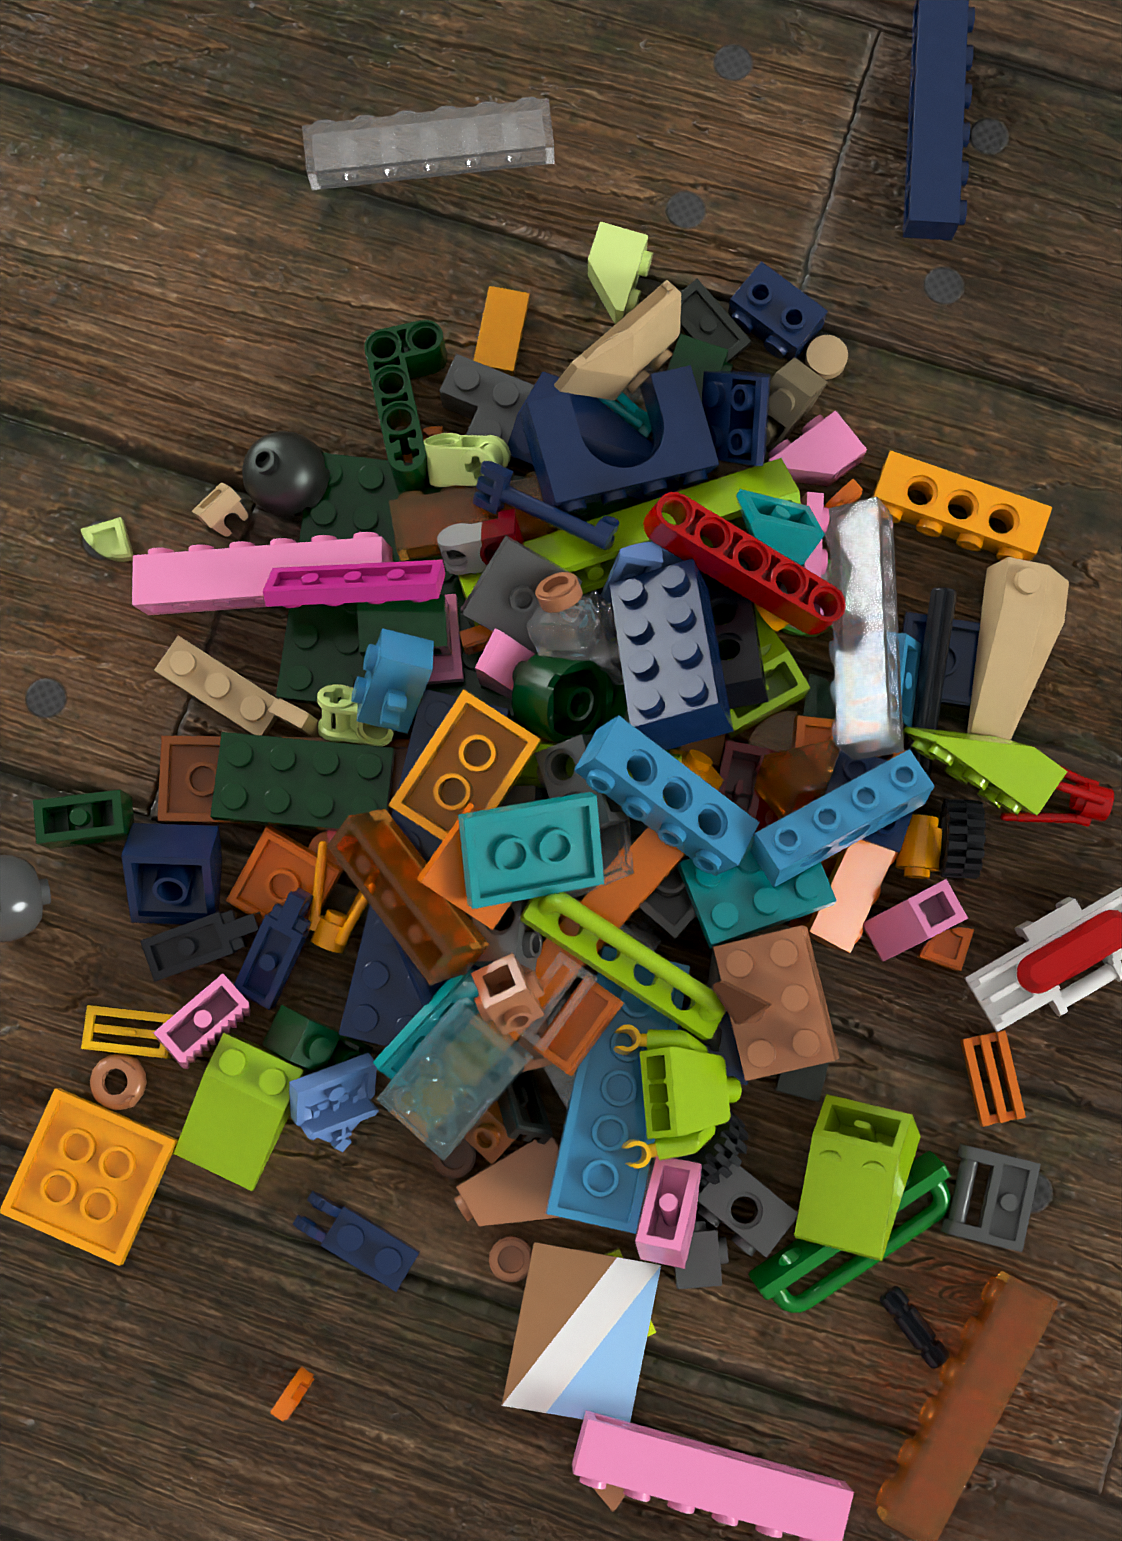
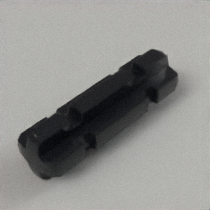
(914, 1327)

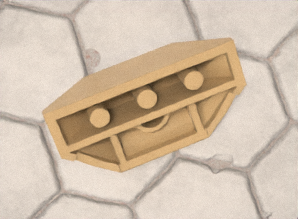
(628, 349)

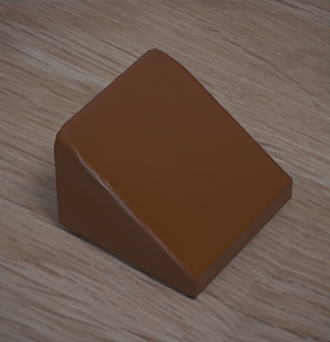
(739, 1003)

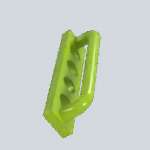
(705, 1007)

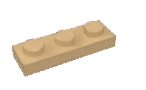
(217, 687)

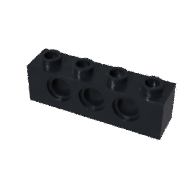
(737, 640)

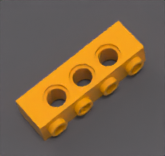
(1022, 516)

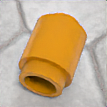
(920, 848)

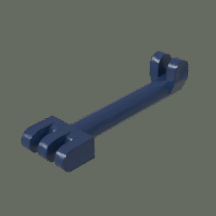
(496, 491)

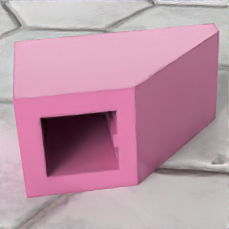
(822, 452)
(914, 920)

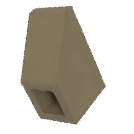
(790, 399)

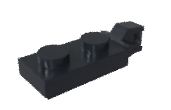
(198, 942)

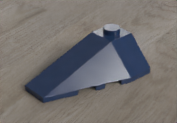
(601, 429)

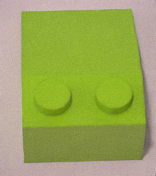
(238, 1110)

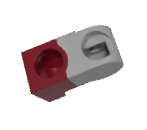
(472, 546)

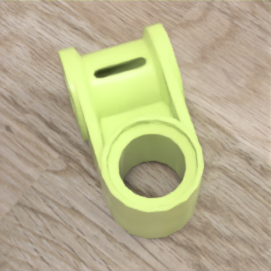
(458, 458)
(345, 716)

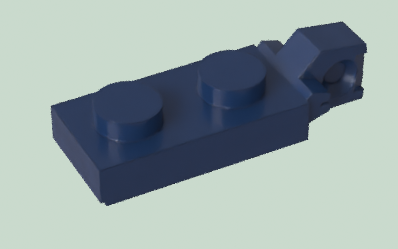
(275, 950)

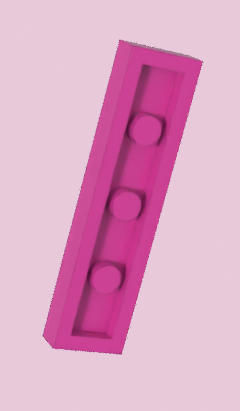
(354, 583)

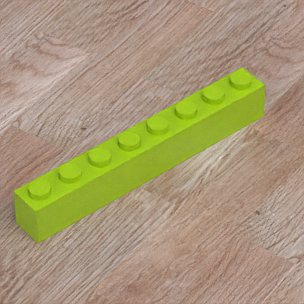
(719, 496)

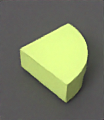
(109, 540)

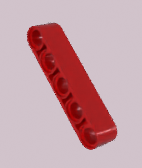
(764, 562)

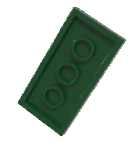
(299, 781)

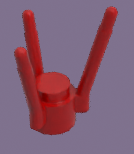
(1086, 798)

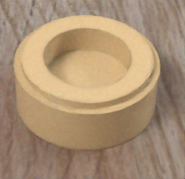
(826, 356)

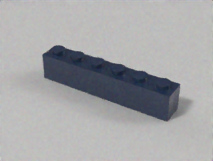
(937, 119)

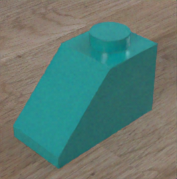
(781, 524)

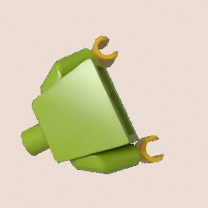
(682, 1092)

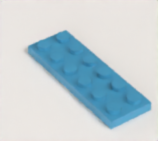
(604, 1113)

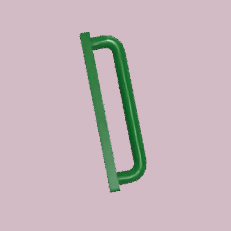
(779, 1272)

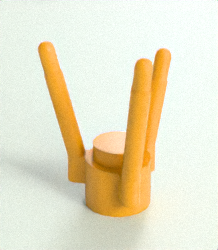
(334, 928)

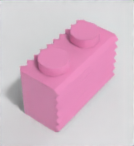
(203, 1021)

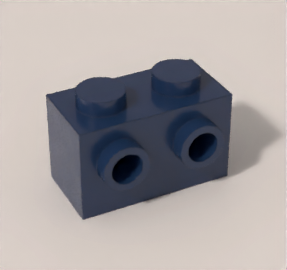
(776, 313)

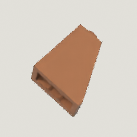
(512, 1187)

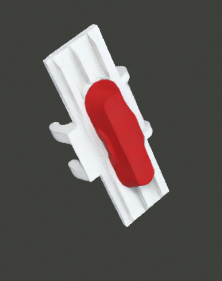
(1055, 951)

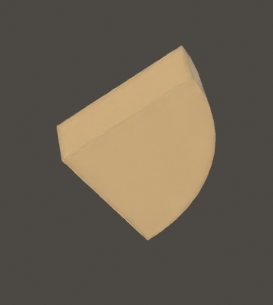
(295, 717)

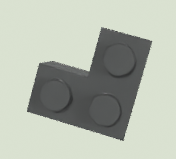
(484, 396)

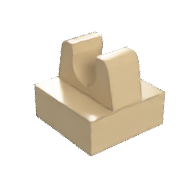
(217, 505)

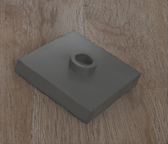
(506, 590)

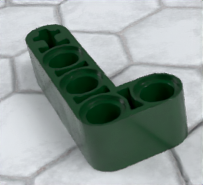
(400, 409)

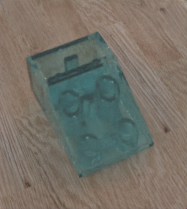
(454, 1077)

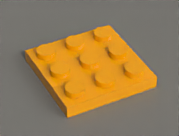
(88, 1176)

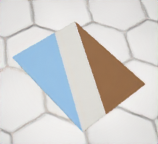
(581, 1333)

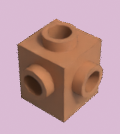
(508, 994)

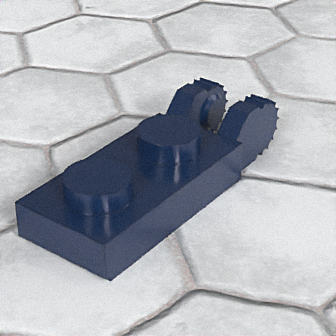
(360, 1242)

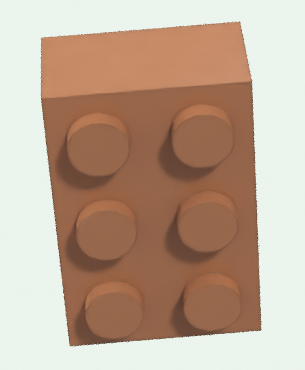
(797, 1025)

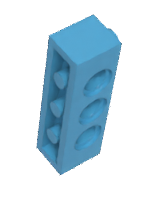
(689, 798)
(841, 818)

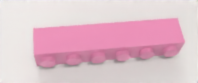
(237, 575)
(710, 1479)

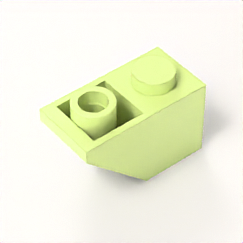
(615, 267)

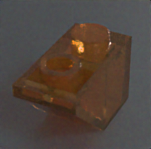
(796, 776)

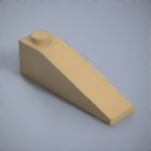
(1016, 635)

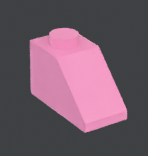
(498, 663)
(669, 1212)

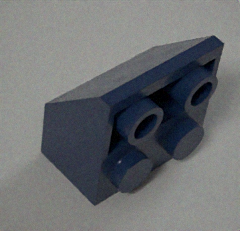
(737, 414)

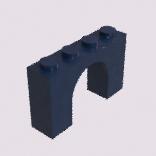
(574, 476)

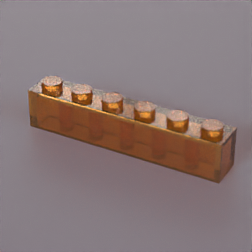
(965, 1408)

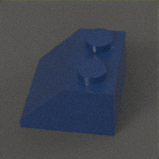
(172, 872)

